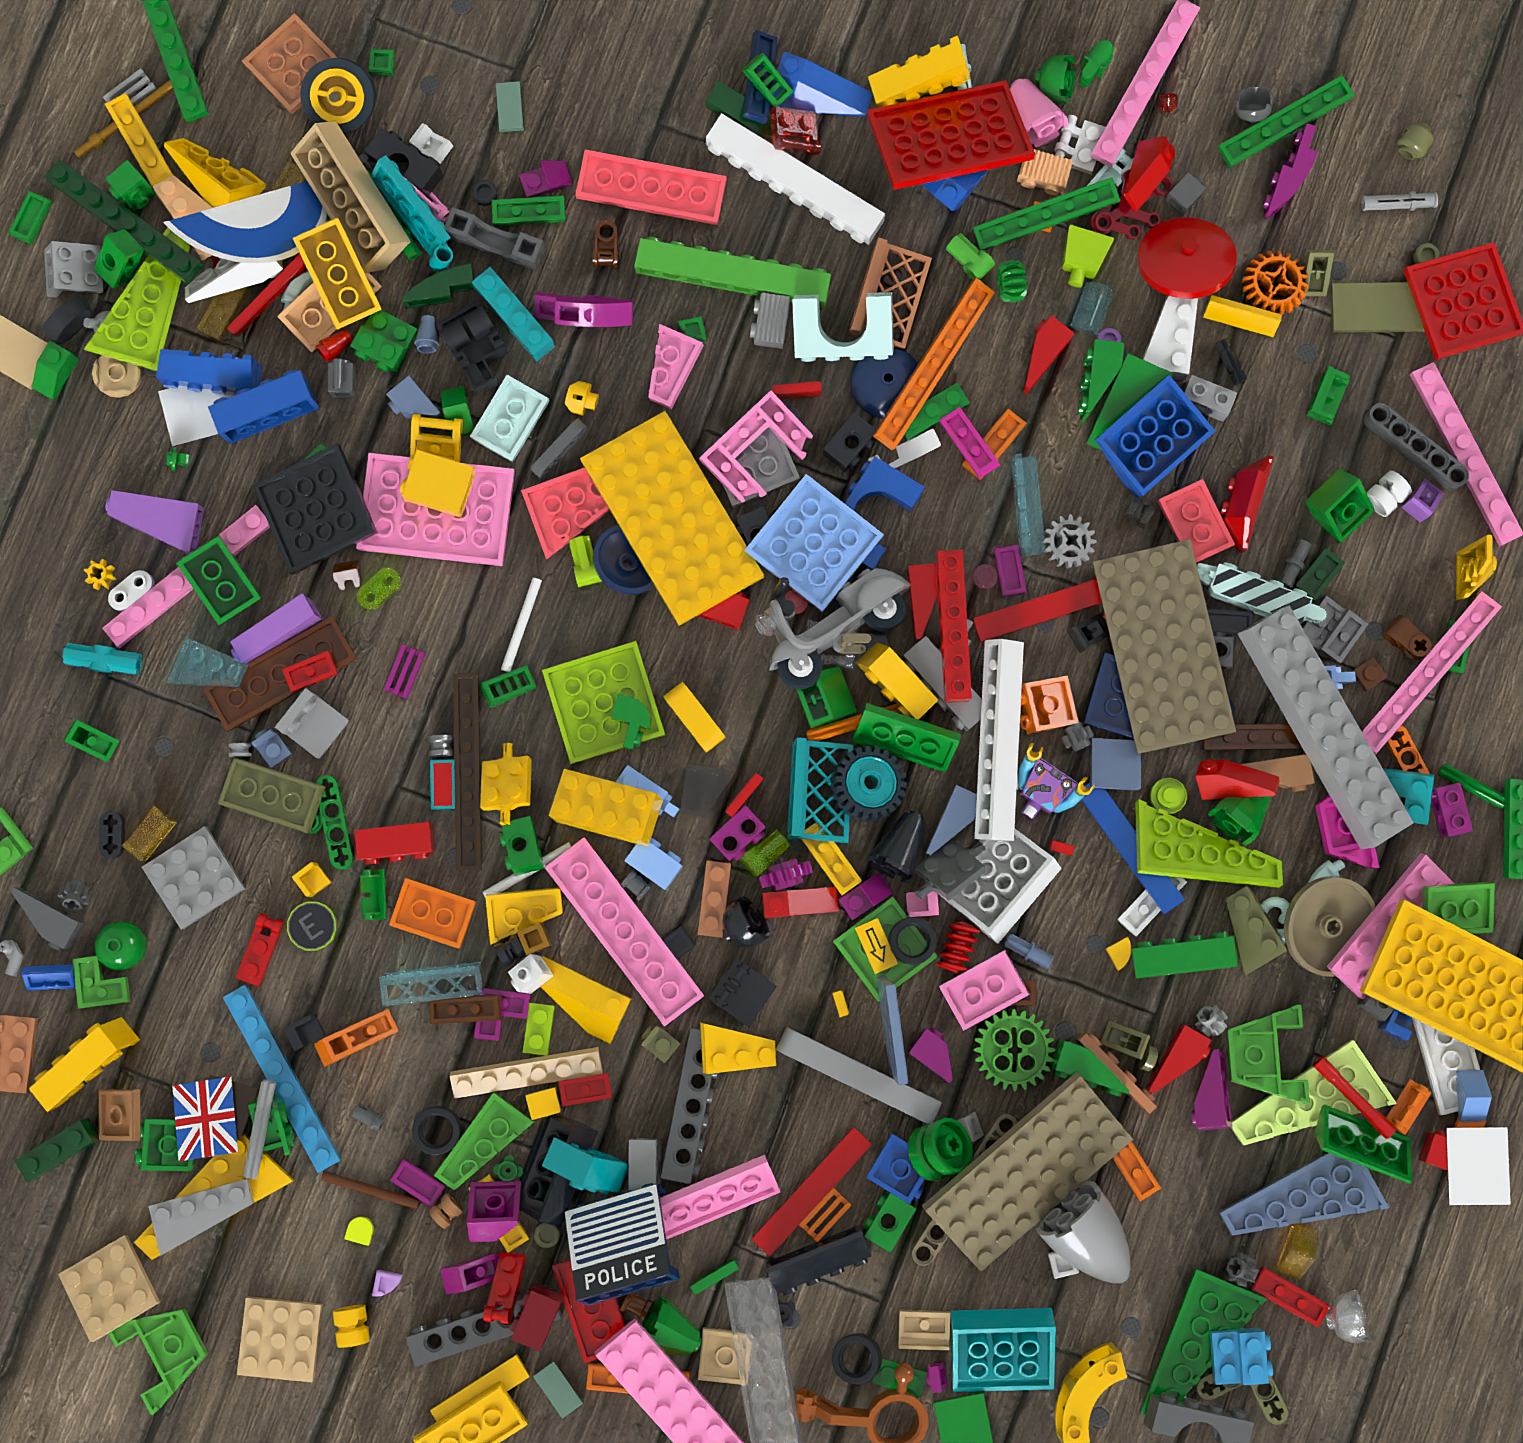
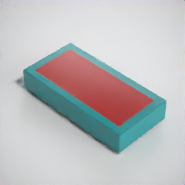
(442, 784)

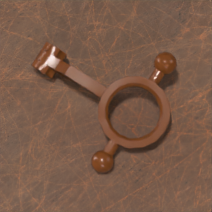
(811, 1405)

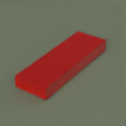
(1290, 1297)

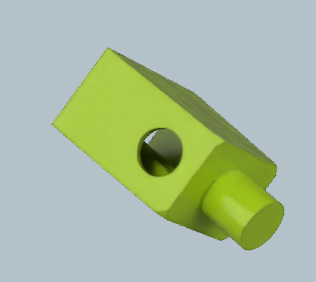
(1084, 253)

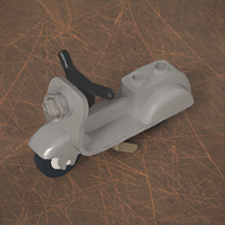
(869, 600)

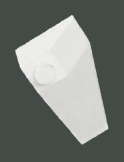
(229, 277)

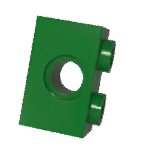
(118, 258)
(530, 857)
(888, 1235)

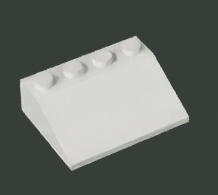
(1012, 881)

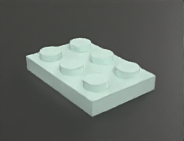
(509, 418)

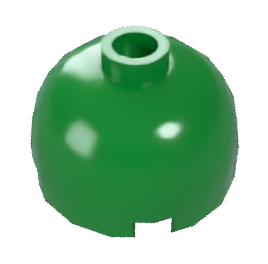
(1057, 78)
(120, 945)

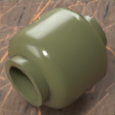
(1415, 140)

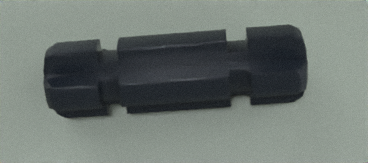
(1231, 361)

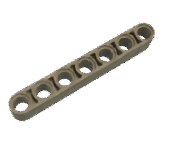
(924, 1237)

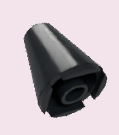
(900, 848)

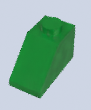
(53, 370)

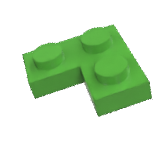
(91, 987)

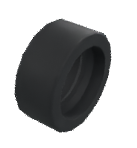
(931, 943)
(418, 1134)
(837, 1358)

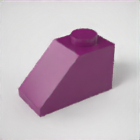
(932, 1052)
(469, 1273)

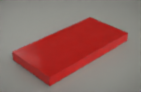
(592, 1323)

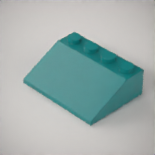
(1002, 1349)

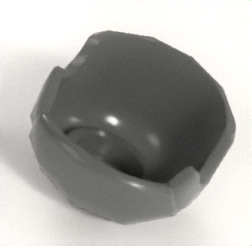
(1254, 104)

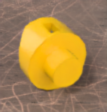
(588, 401)

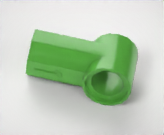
(975, 262)

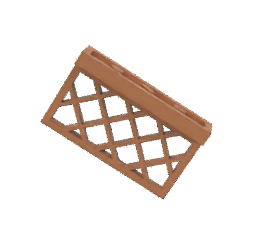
(872, 283)

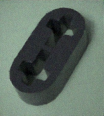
(105, 834)

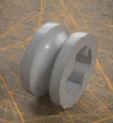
(239, 750)

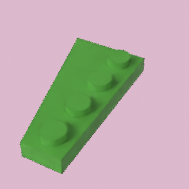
(486, 1136)

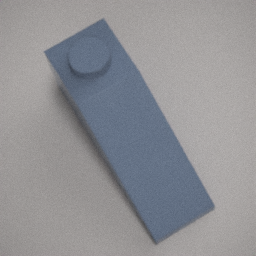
(956, 816)

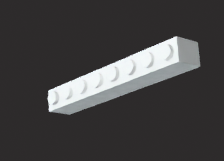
(794, 179)
(999, 740)

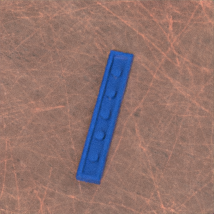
(1124, 840)

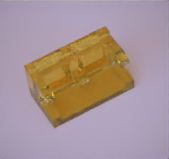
(149, 834)

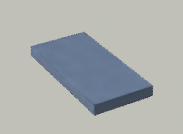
(892, 1029)

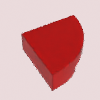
(1061, 847)

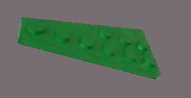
(1205, 1307)

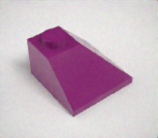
(492, 1209)

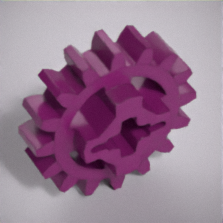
(785, 874)

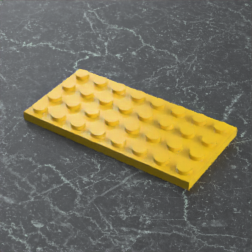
(672, 518)
(1450, 982)

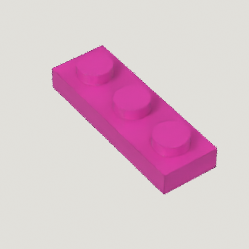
(969, 442)

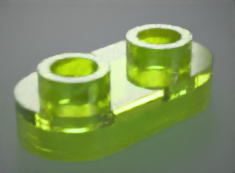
(377, 586)

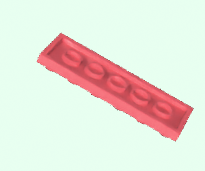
(651, 187)

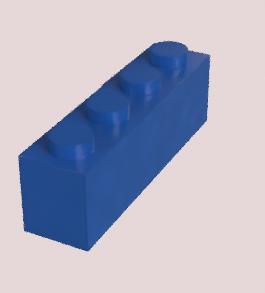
(207, 371)

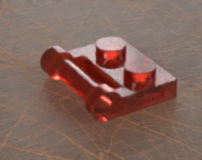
(795, 123)

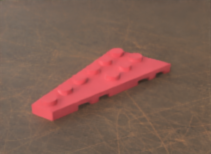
(563, 508)

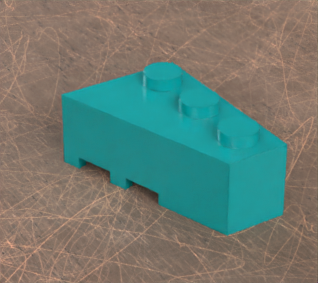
(586, 1168)

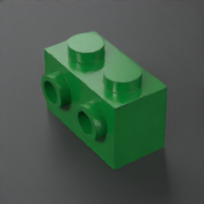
(129, 187)

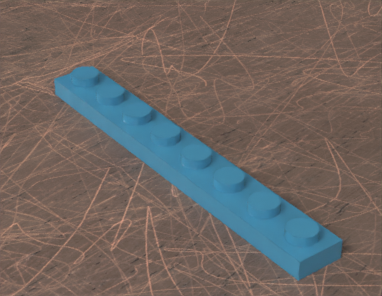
(277, 1068)

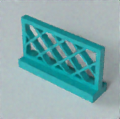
(798, 792)

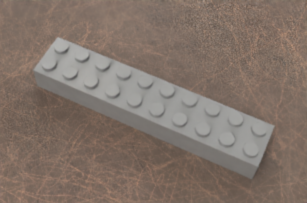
(1325, 728)

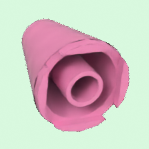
(1038, 112)

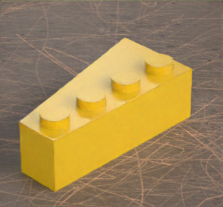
(921, 75)
(82, 1062)

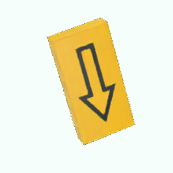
(876, 946)

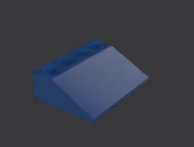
(1154, 436)

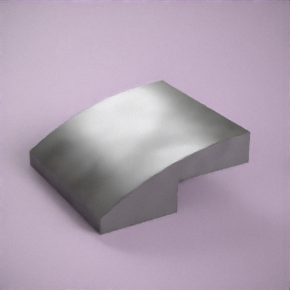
(1337, 632)

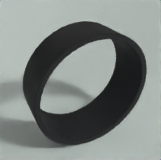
(67, 320)

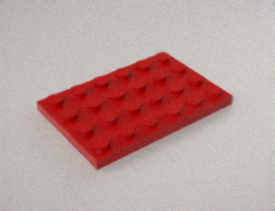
(950, 134)

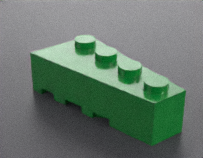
(1186, 956)

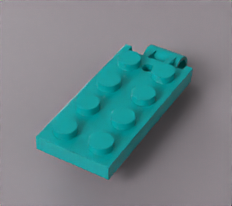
(413, 212)

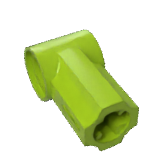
(583, 559)

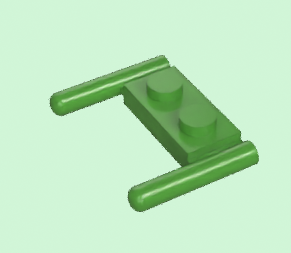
(14, 846)

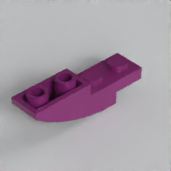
(1291, 176)
(584, 312)

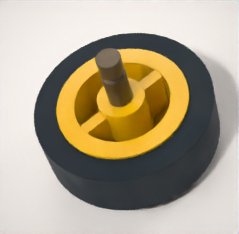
(339, 93)

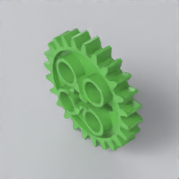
(1037, 1049)

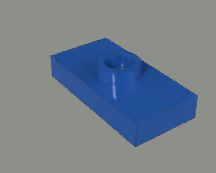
(49, 977)

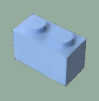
(654, 863)

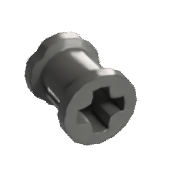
(636, 885)

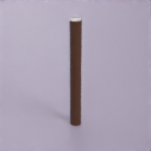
(370, 1190)

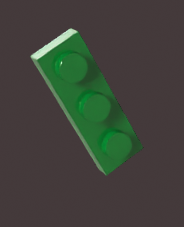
(528, 210)
(936, 409)

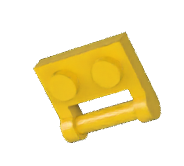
(439, 445)

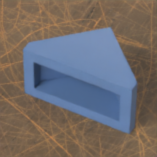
(1473, 1095)

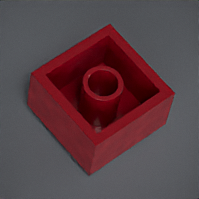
(538, 1315)

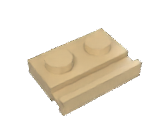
(924, 1329)

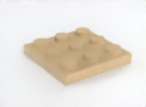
(109, 1288)
(279, 1339)

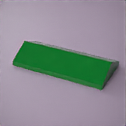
(1363, 1144)

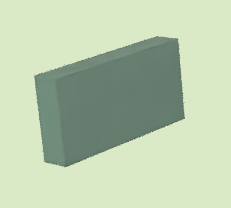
(509, 106)
(558, 1389)

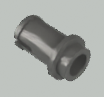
(369, 1117)

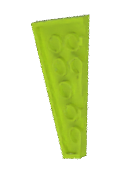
(141, 315)
(1194, 852)

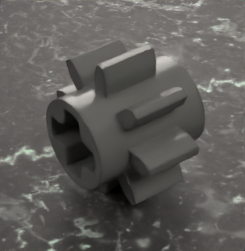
(1077, 737)
(74, 895)
(1242, 1269)

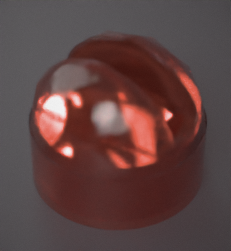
(1168, 102)

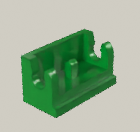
(1328, 395)

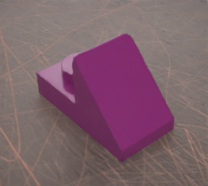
(548, 178)
(865, 896)

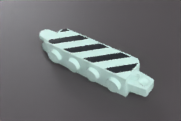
(1256, 594)

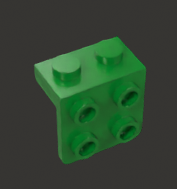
(277, 1133)

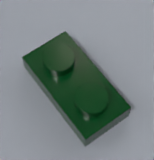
(1320, 574)

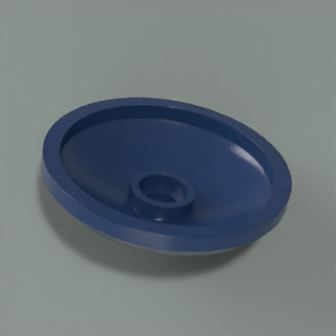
(868, 382)
(608, 559)

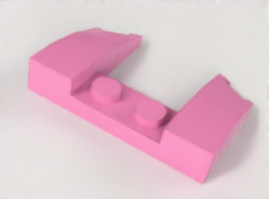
(766, 413)

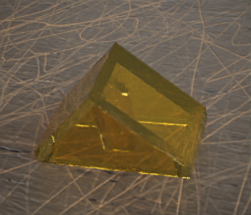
(1298, 1251)

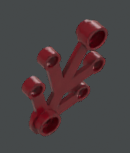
(1124, 209)

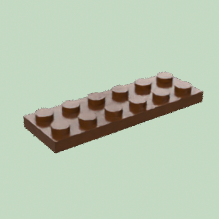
(264, 678)

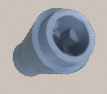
(427, 335)

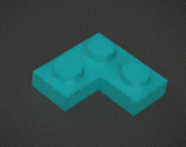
(1416, 789)

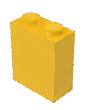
(437, 483)

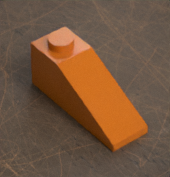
(356, 1037)

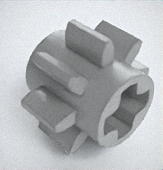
(1211, 1020)

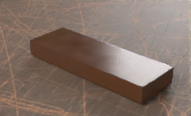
(466, 1009)

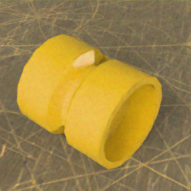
(351, 1326)

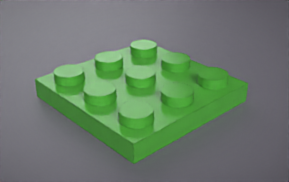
(909, 941)

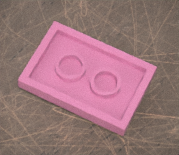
(984, 990)

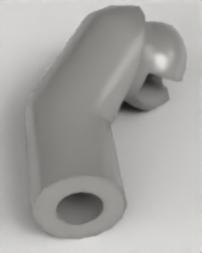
(14, 955)

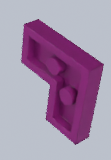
(513, 1005)

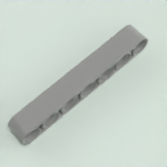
(858, 1076)

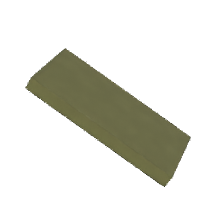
(1373, 308)
(271, 795)

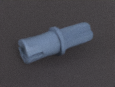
(1029, 951)

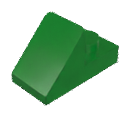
(91, 740)

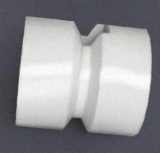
(1391, 489)

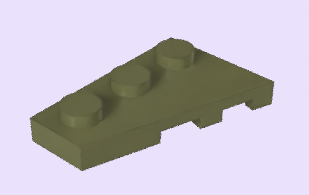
(1253, 930)

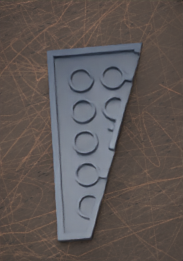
(1310, 1193)

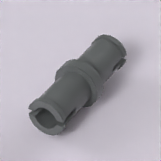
(1294, 563)

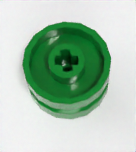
(940, 1149)

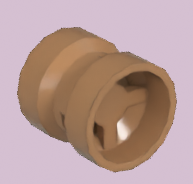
(446, 1211)

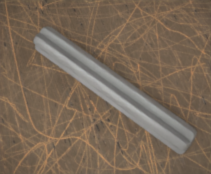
(259, 1128)

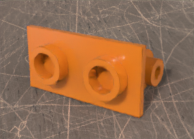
(1408, 1106)

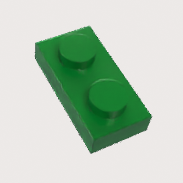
(886, 1378)

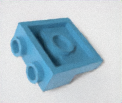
(1240, 1356)

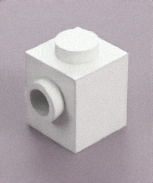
(530, 974)

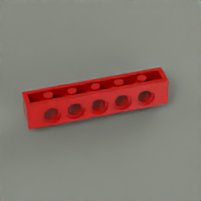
(953, 626)

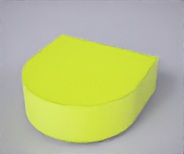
(360, 1230)

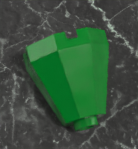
(1240, 817)
(671, 1328)

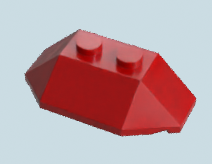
(1244, 501)

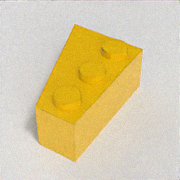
(897, 681)

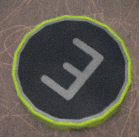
(312, 926)

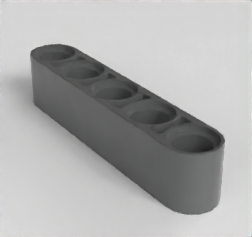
(1428, 447)

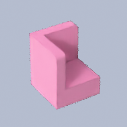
(926, 907)

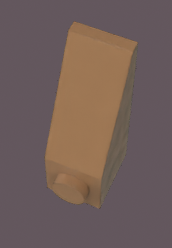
(1293, 771)

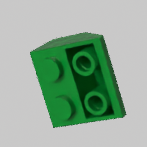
(827, 699)

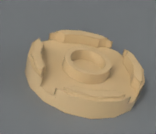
(116, 376)

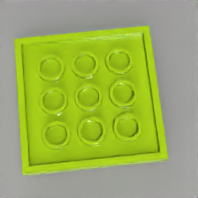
(585, 696)

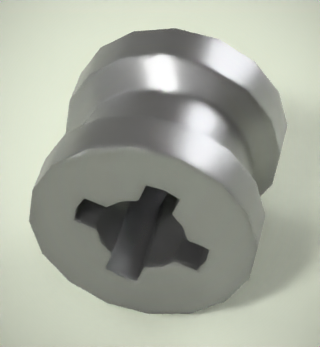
(440, 745)

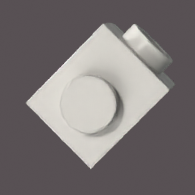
(431, 143)

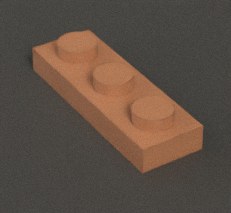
(714, 898)

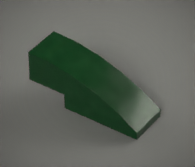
(731, 104)
(440, 287)

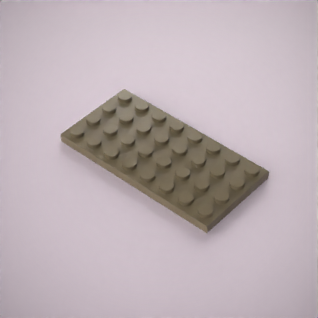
(1164, 647)
(1027, 1172)

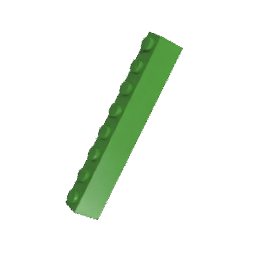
(728, 271)

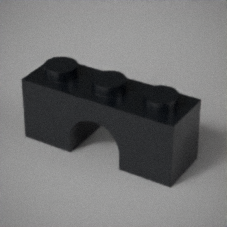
(422, 171)

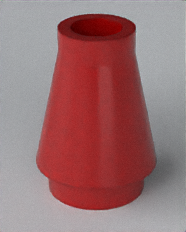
(332, 346)

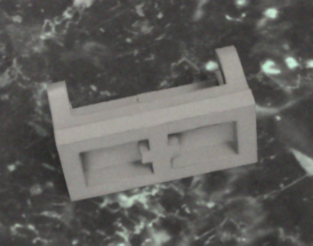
(645, 1162)

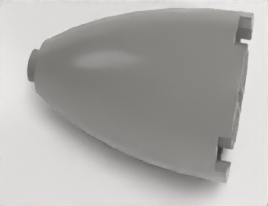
(1088, 1234)

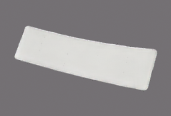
(915, 448)

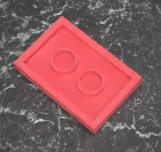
(1195, 517)

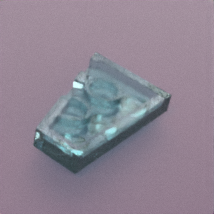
(206, 667)

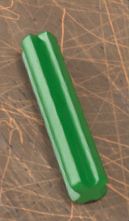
(1472, 785)

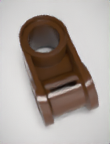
(606, 249)
(1405, 636)

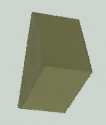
(1318, 268)
(1125, 1040)

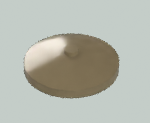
(1323, 920)

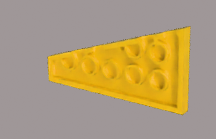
(221, 1171)

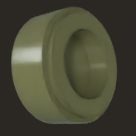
(1425, 253)
(1149, 1058)
(546, 1235)

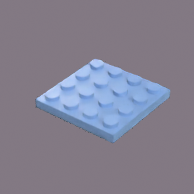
(814, 542)

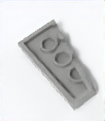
(192, 1214)

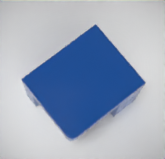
(1397, 1025)

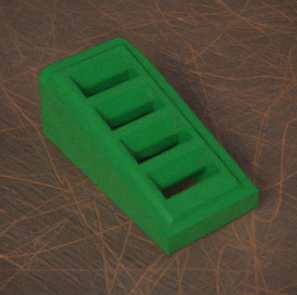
(768, 67)
(504, 678)

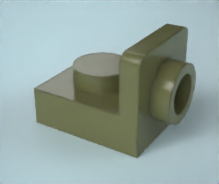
(659, 1042)

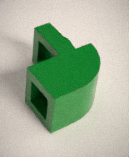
(634, 713)

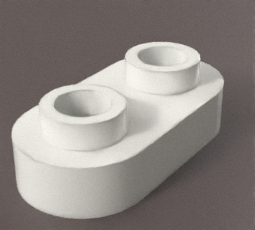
(130, 590)

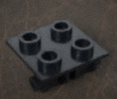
(742, 992)

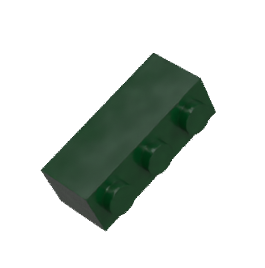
(57, 1150)

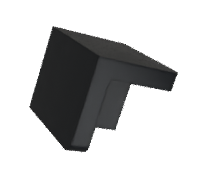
(304, 1032)

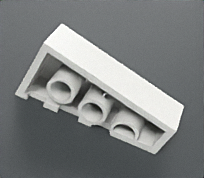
(1173, 337)

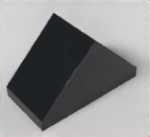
(1089, 632)

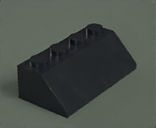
(544, 1192)
(817, 1260)

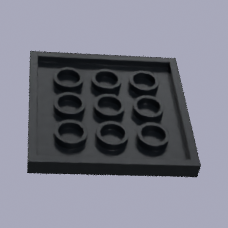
(315, 509)

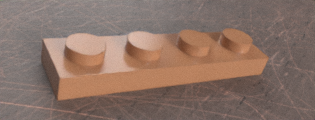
(1142, 1098)

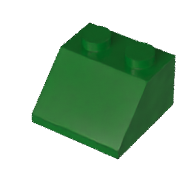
(1340, 505)

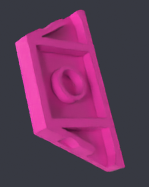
(1338, 839)

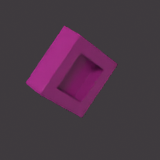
(937, 1376)

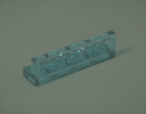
(1028, 505)
(429, 974)

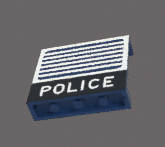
(619, 1245)

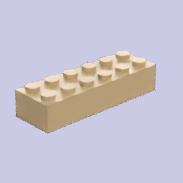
(350, 195)

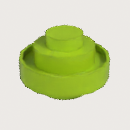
(1168, 795)

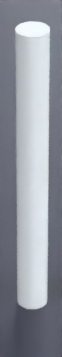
(521, 624)
(512, 879)

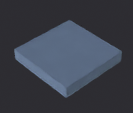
(1114, 764)

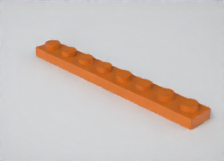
(933, 364)

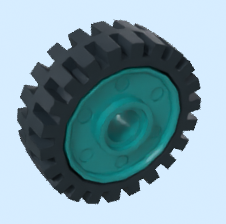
(886, 780)

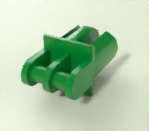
(1096, 62)

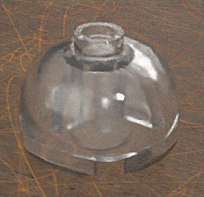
(1348, 1317)

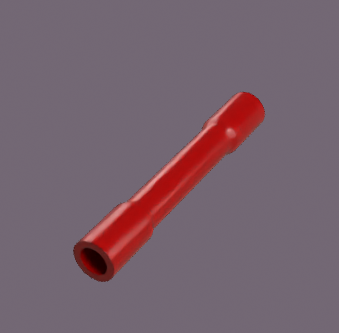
(1375, 1118)

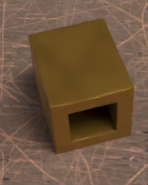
(534, 938)

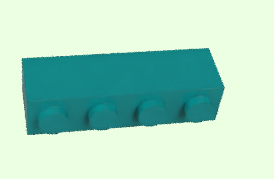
(513, 314)

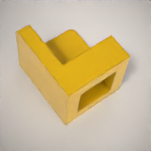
(311, 879)
(543, 1103)

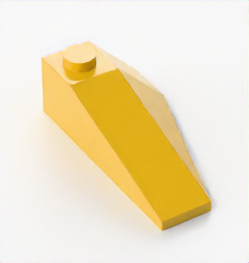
(212, 176)
(1474, 566)
(586, 1001)

